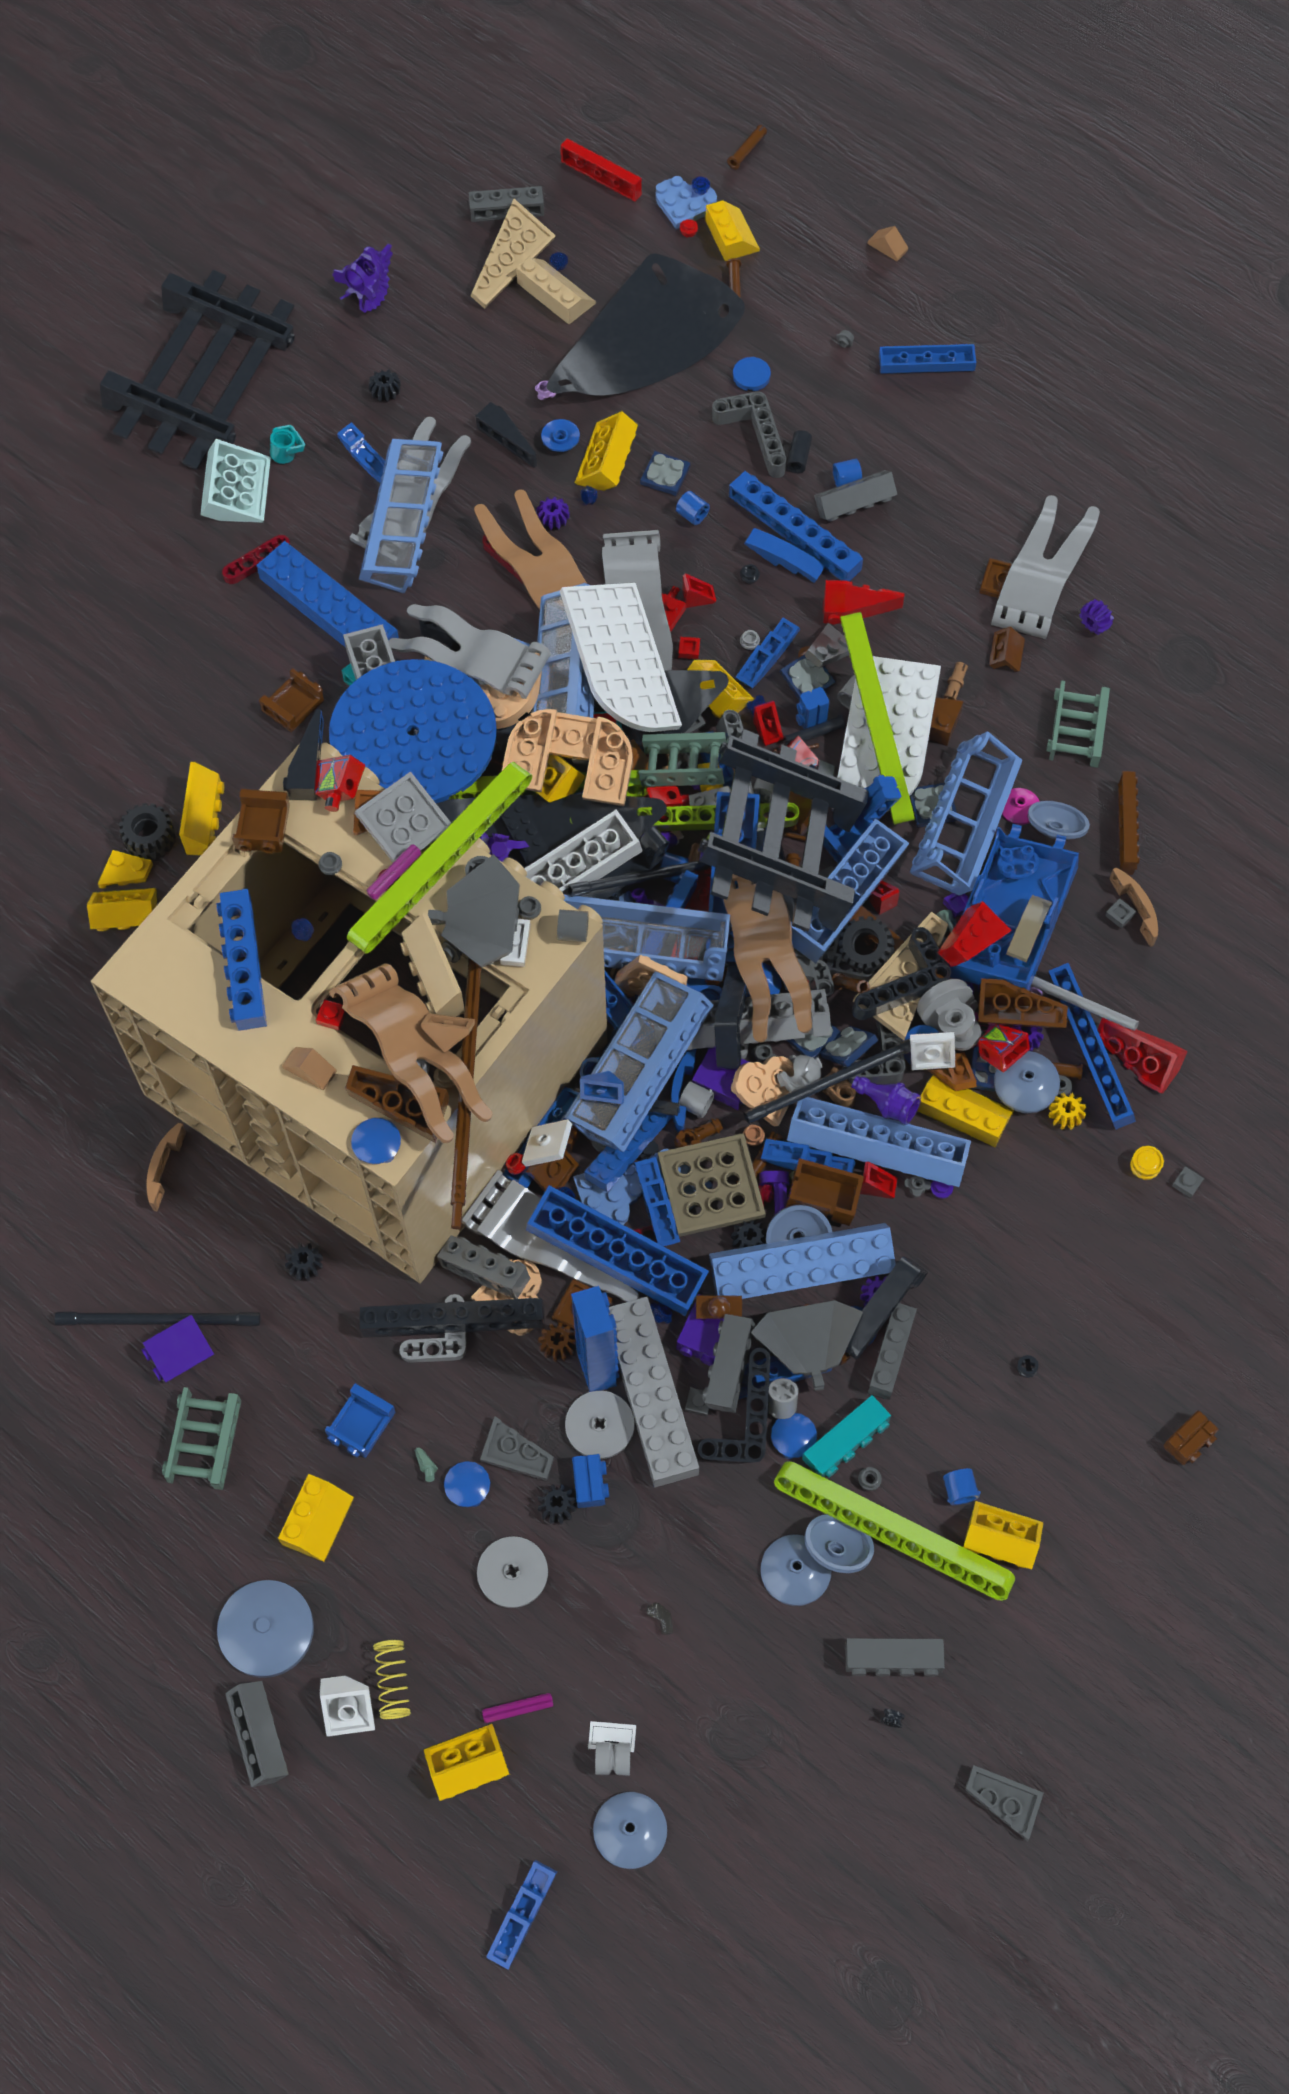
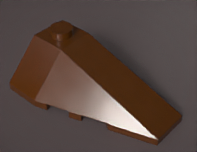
(1017, 1007)

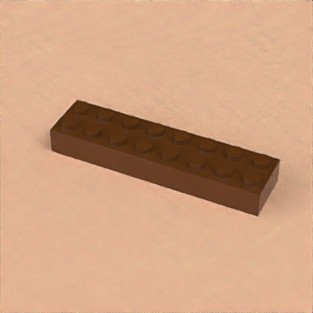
(1128, 822)

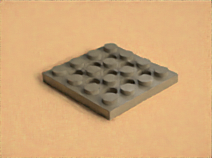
(719, 1172)

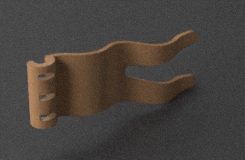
(538, 573)
(763, 939)
(396, 1022)

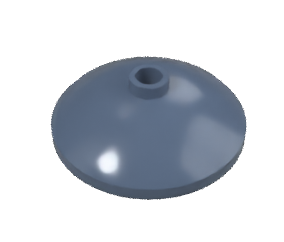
(1057, 818)
(1028, 1094)
(796, 1219)
(838, 1545)
(786, 1583)
(634, 1848)

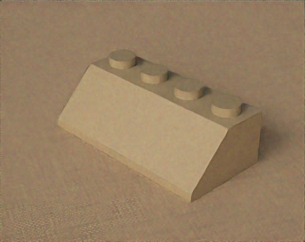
(553, 289)
(432, 968)

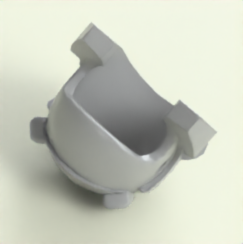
(805, 1072)

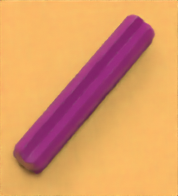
(393, 871)
(517, 1708)

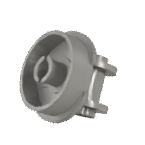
(951, 1008)

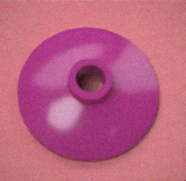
(1016, 812)

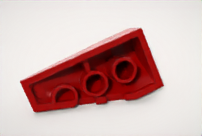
(1148, 1056)

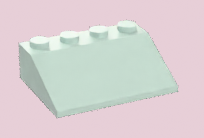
(235, 484)

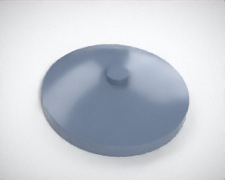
(265, 1628)

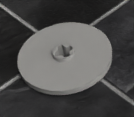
(602, 1407)
(520, 1555)

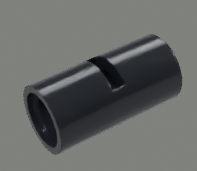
(799, 451)

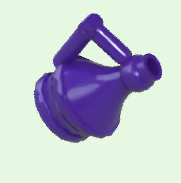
(891, 1099)

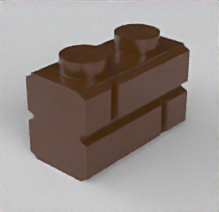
(1191, 1438)

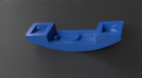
(362, 451)
(685, 1067)

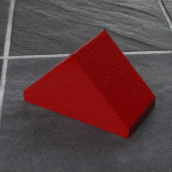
(697, 592)
(767, 723)
(884, 897)
(878, 1182)

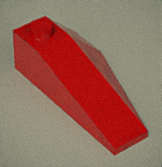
(844, 599)

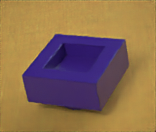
(956, 903)

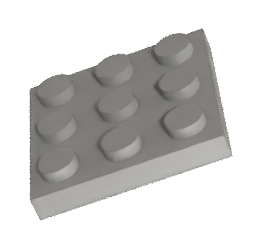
(403, 817)

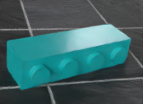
(847, 1437)

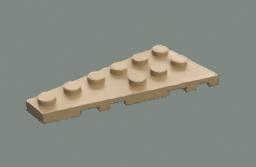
(517, 240)
(898, 966)

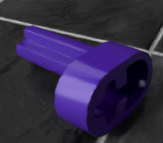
(779, 1181)

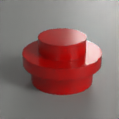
(688, 228)
(514, 1163)

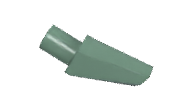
(426, 1464)

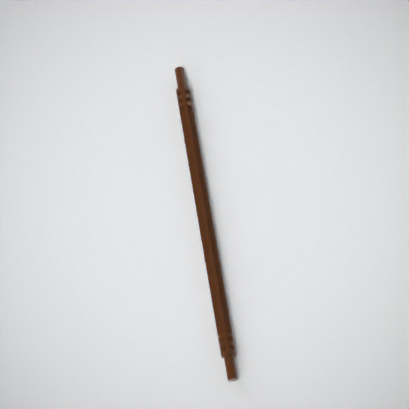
(462, 1137)

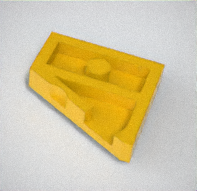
(124, 869)

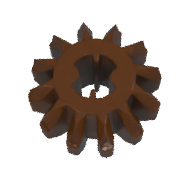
(549, 1338)

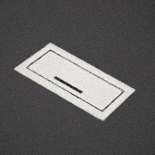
(611, 1733)

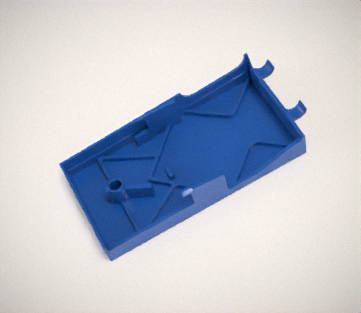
(1008, 901)

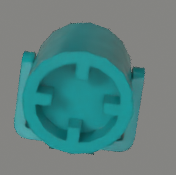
(283, 444)

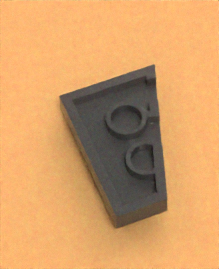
(827, 647)
(514, 1452)
(1007, 1799)

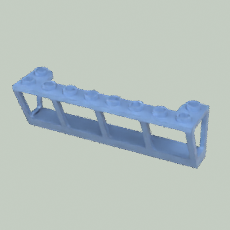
(984, 827)

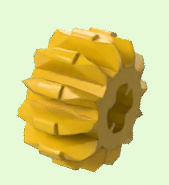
(1060, 1105)

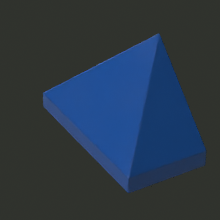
(602, 1087)

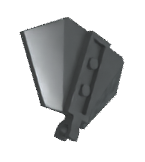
(481, 913)
(809, 1337)

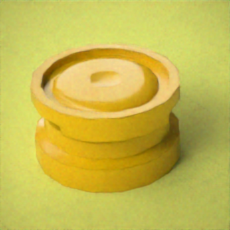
(1147, 1162)

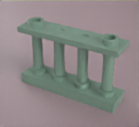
(1097, 718)
(682, 743)
(220, 1452)

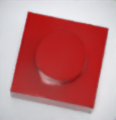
(689, 647)
(331, 1015)

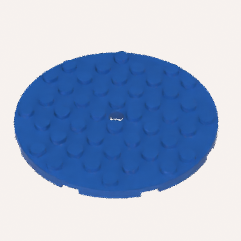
(426, 695)

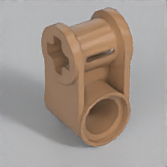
(842, 1088)

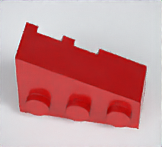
(972, 934)

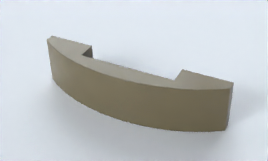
(1028, 928)

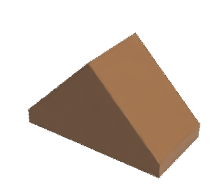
(889, 242)
(446, 1030)
(310, 1067)

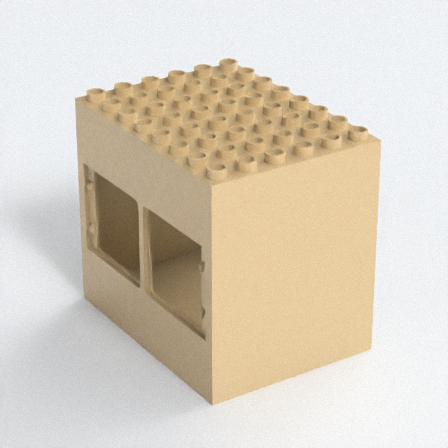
(228, 1084)

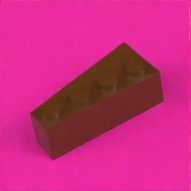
(944, 719)
(392, 1099)

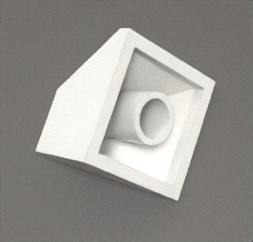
(346, 1706)

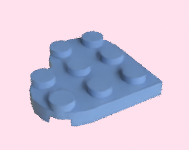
(681, 202)
(614, 1202)

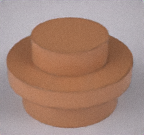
(754, 1135)

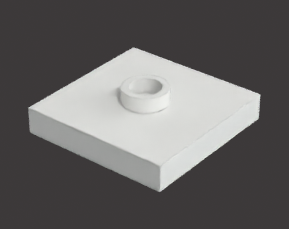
(932, 1051)
(547, 1143)

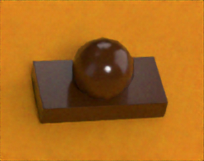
(717, 1306)

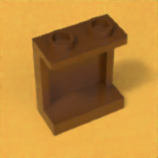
(293, 701)
(262, 821)

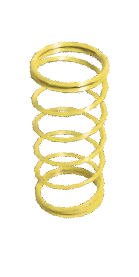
(400, 1712)

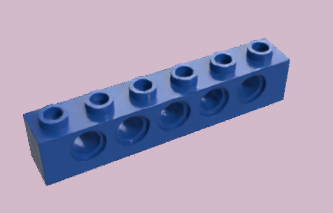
(252, 1014)

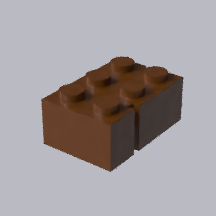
(825, 1189)

